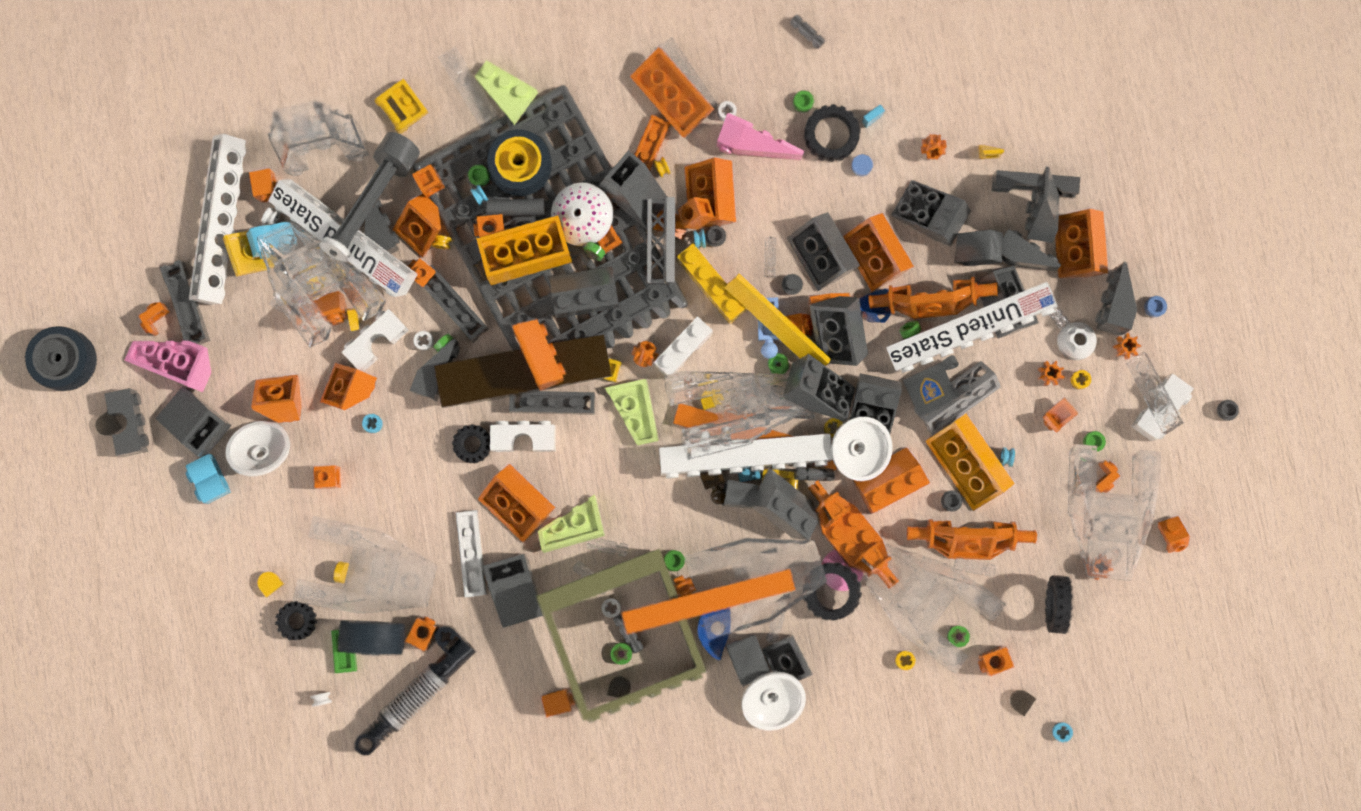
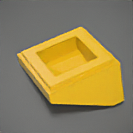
(990, 152)

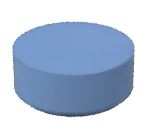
(862, 165)
(1155, 306)

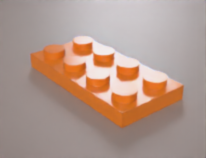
(671, 92)

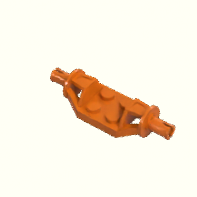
(936, 304)
(852, 535)
(971, 542)

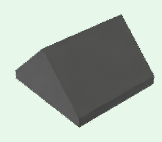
(787, 658)

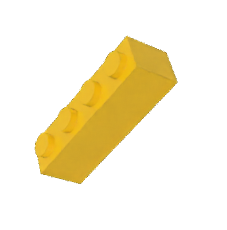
(710, 283)

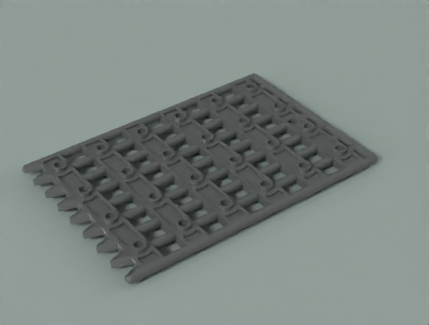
(575, 151)

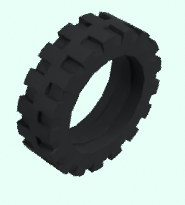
(835, 112)
(853, 597)
(1058, 604)

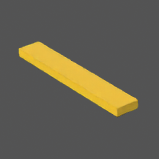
(774, 319)

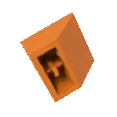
(333, 307)

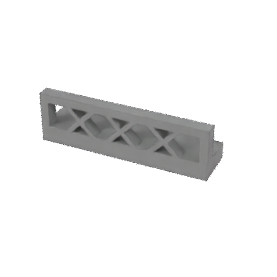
(668, 241)
(980, 387)

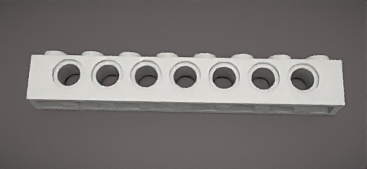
(209, 227)

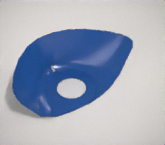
(871, 314)
(716, 645)

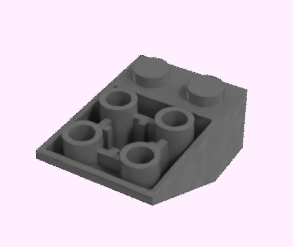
(630, 186)
(1043, 209)
(932, 212)
(1118, 303)
(818, 388)
(876, 399)
(193, 422)
(513, 590)

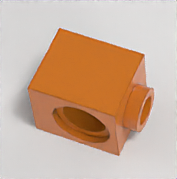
(428, 180)
(263, 184)
(695, 213)
(493, 220)
(327, 477)
(413, 637)
(1005, 661)
(557, 702)

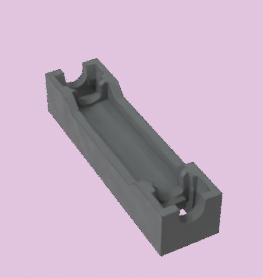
(1007, 180)
(455, 306)
(186, 310)
(554, 403)

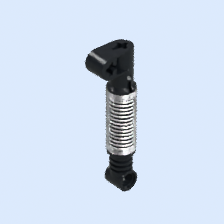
(432, 678)

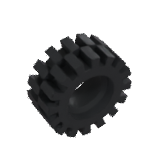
(462, 435)
(283, 620)

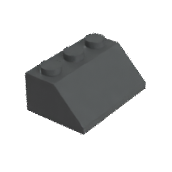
(823, 251)
(1007, 285)
(584, 292)
(840, 329)
(785, 507)

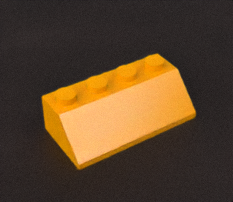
(524, 250)
(970, 462)

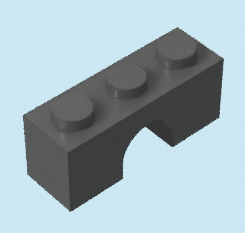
(132, 439)

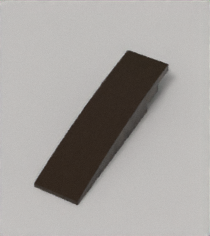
(509, 374)

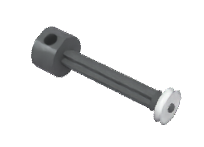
(395, 157)

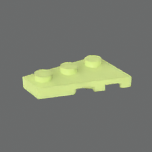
(506, 90)
(636, 409)
(575, 527)

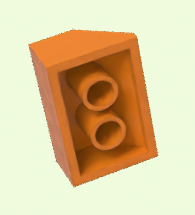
(713, 181)
(1081, 244)
(877, 251)
(539, 354)
(897, 481)
(516, 502)

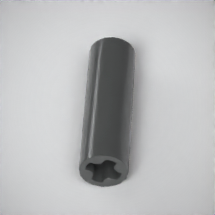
(516, 207)

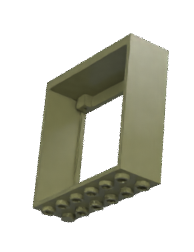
(600, 583)

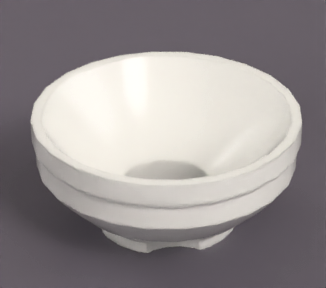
(1069, 347)

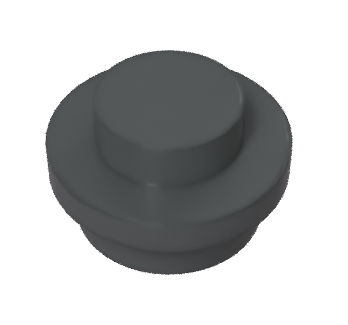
(715, 236)
(792, 284)
(1227, 410)
(951, 500)

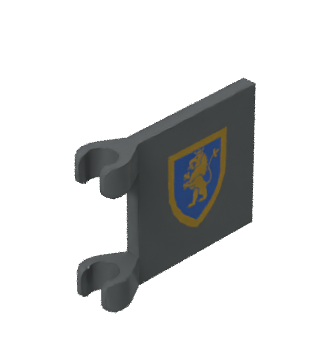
(933, 388)

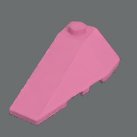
(741, 139)
(177, 361)

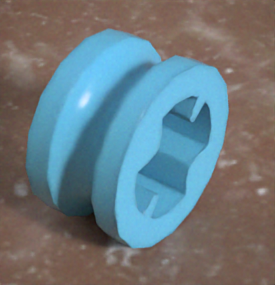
(479, 195)
(699, 239)
(365, 423)
(1007, 456)
(1058, 727)

